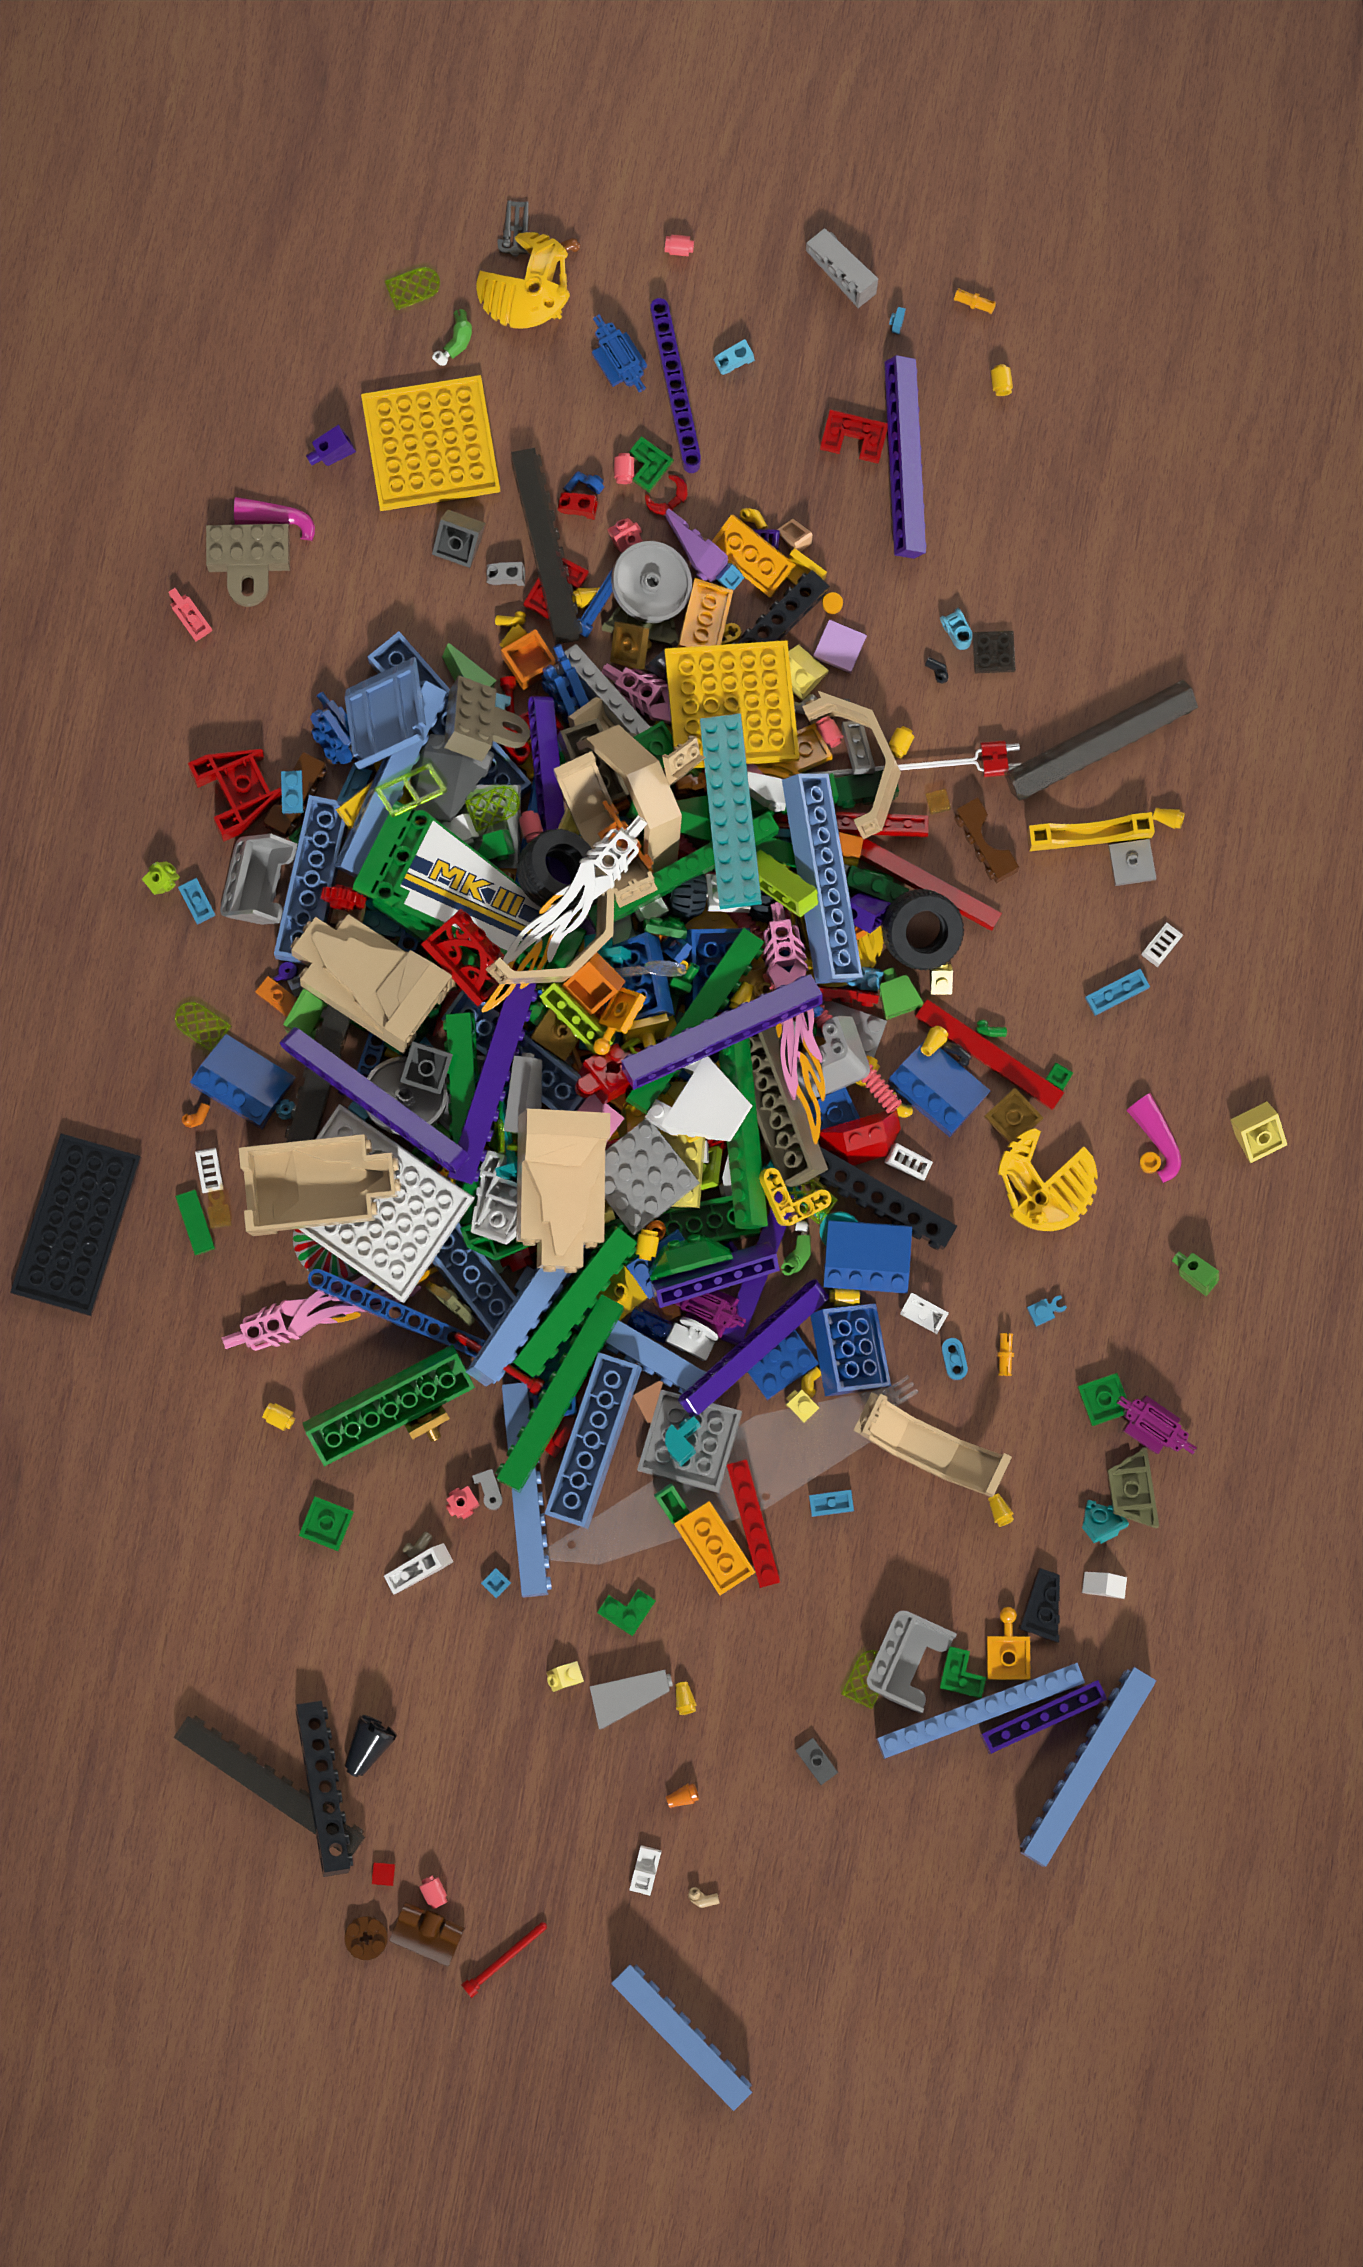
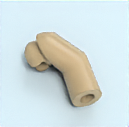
(701, 1899)

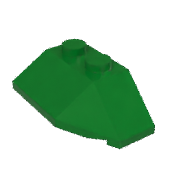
(488, 1247)
(687, 1255)

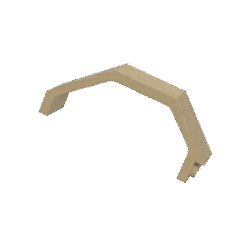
(832, 706)
(676, 764)
(647, 789)
(584, 796)
(604, 931)
(930, 1447)

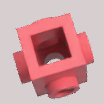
(625, 534)
(461, 1495)

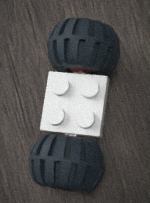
(690, 900)

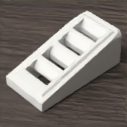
(1152, 957)
(206, 1152)
(911, 1155)

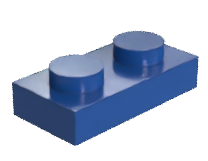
(676, 948)

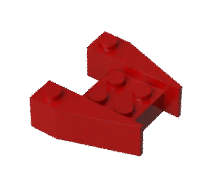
(241, 785)

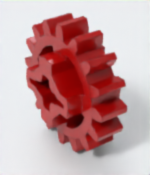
(343, 898)

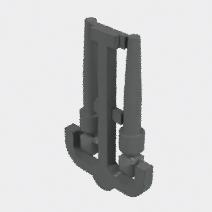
(514, 250)

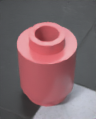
(679, 245)
(624, 468)
(829, 731)
(530, 825)
(433, 1891)

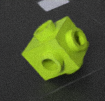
(161, 877)

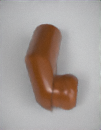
(571, 244)

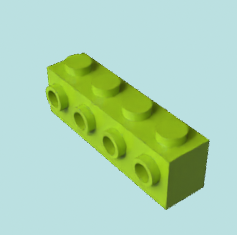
(785, 886)
(573, 1015)

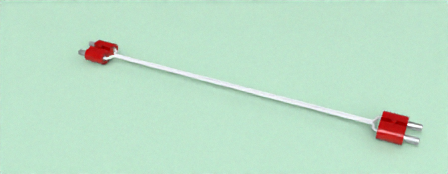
(992, 755)

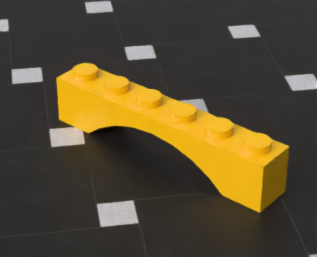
(1071, 835)

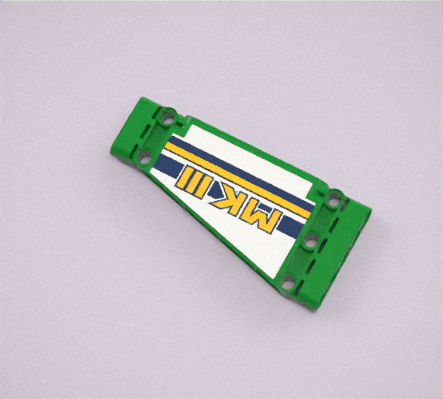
(451, 876)

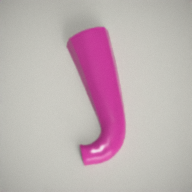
(258, 512)
(1152, 1122)

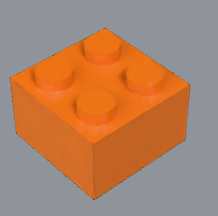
(528, 658)
(594, 984)

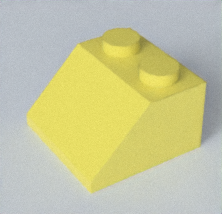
(805, 672)
(1259, 1131)

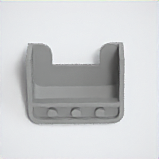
(254, 878)
(842, 1057)
(901, 1655)

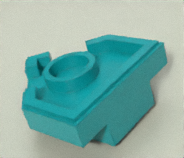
(1101, 1523)

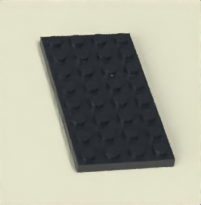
(75, 1225)

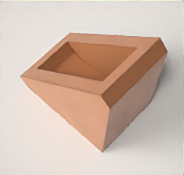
(647, 1400)

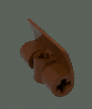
(427, 1934)

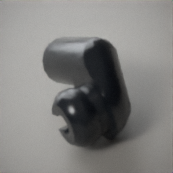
(939, 668)
(958, 1050)

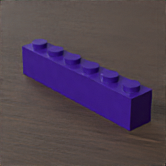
(744, 1266)
(1043, 1717)

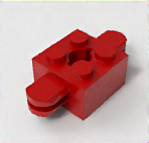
(604, 1075)

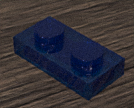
(649, 1324)

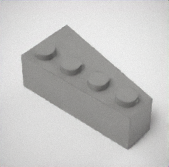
(843, 267)

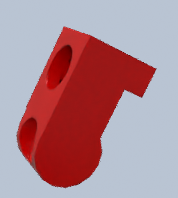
(578, 504)

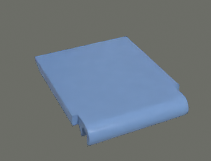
(385, 713)

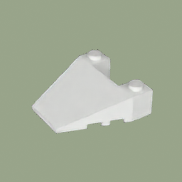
(706, 1106)
(496, 1203)

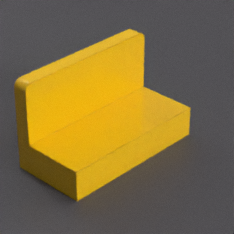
(802, 566)

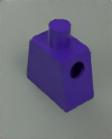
(331, 447)
(868, 911)

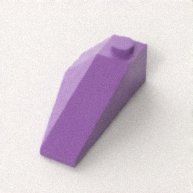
(704, 556)

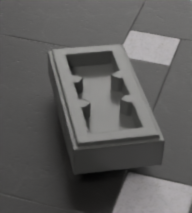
(816, 1761)

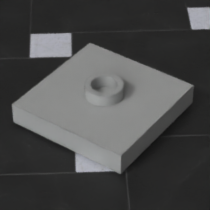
(1132, 862)

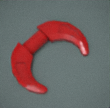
(681, 495)

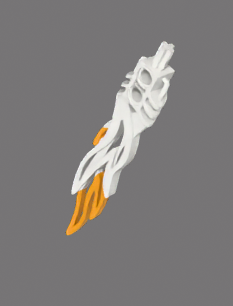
(549, 912)

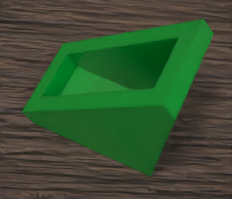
(671, 1503)

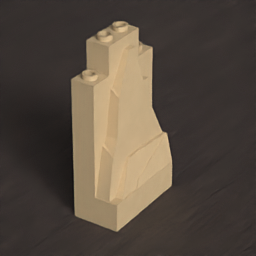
(370, 978)
(315, 1183)
(561, 1184)

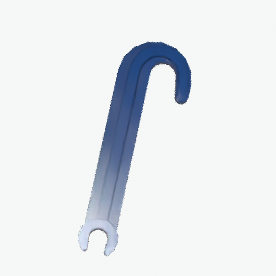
(596, 606)

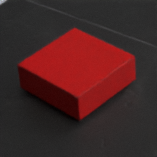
(383, 1874)

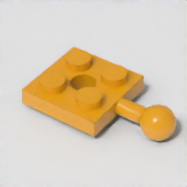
(618, 1016)
(1018, 1646)

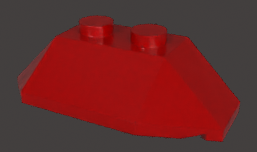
(862, 1138)

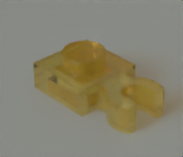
(218, 1214)

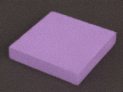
(839, 646)

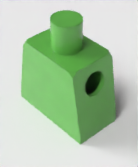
(898, 995)
(1202, 1278)

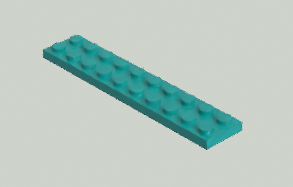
(730, 811)

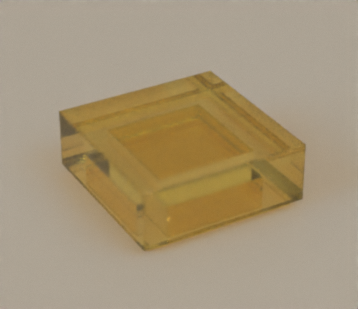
(938, 801)

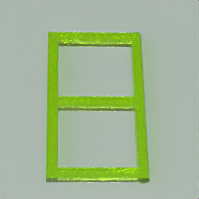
(418, 801)

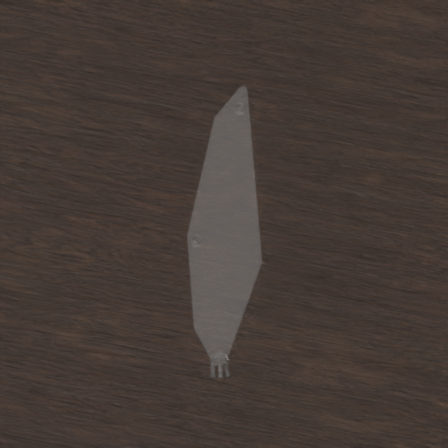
(780, 1456)

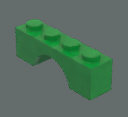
(497, 845)

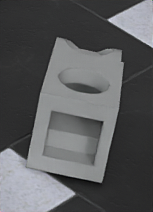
(506, 573)
(490, 1488)

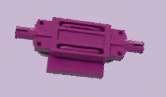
(714, 1311)
(1154, 1425)

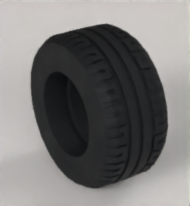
(532, 868)
(944, 945)

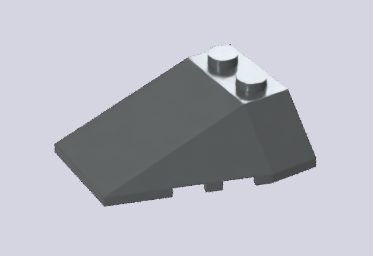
(455, 770)

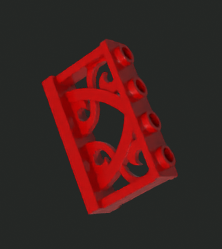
(474, 938)

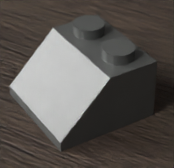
(458, 538)
(426, 1067)

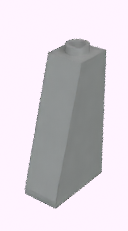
(524, 1089)
(624, 1696)

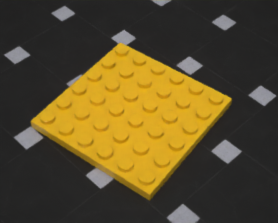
(430, 443)
(731, 681)

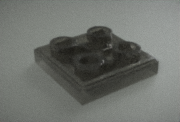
(993, 652)

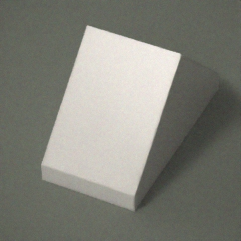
(1104, 1584)

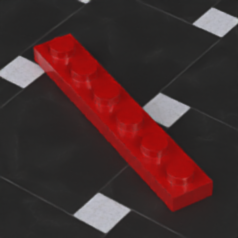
(753, 1523)

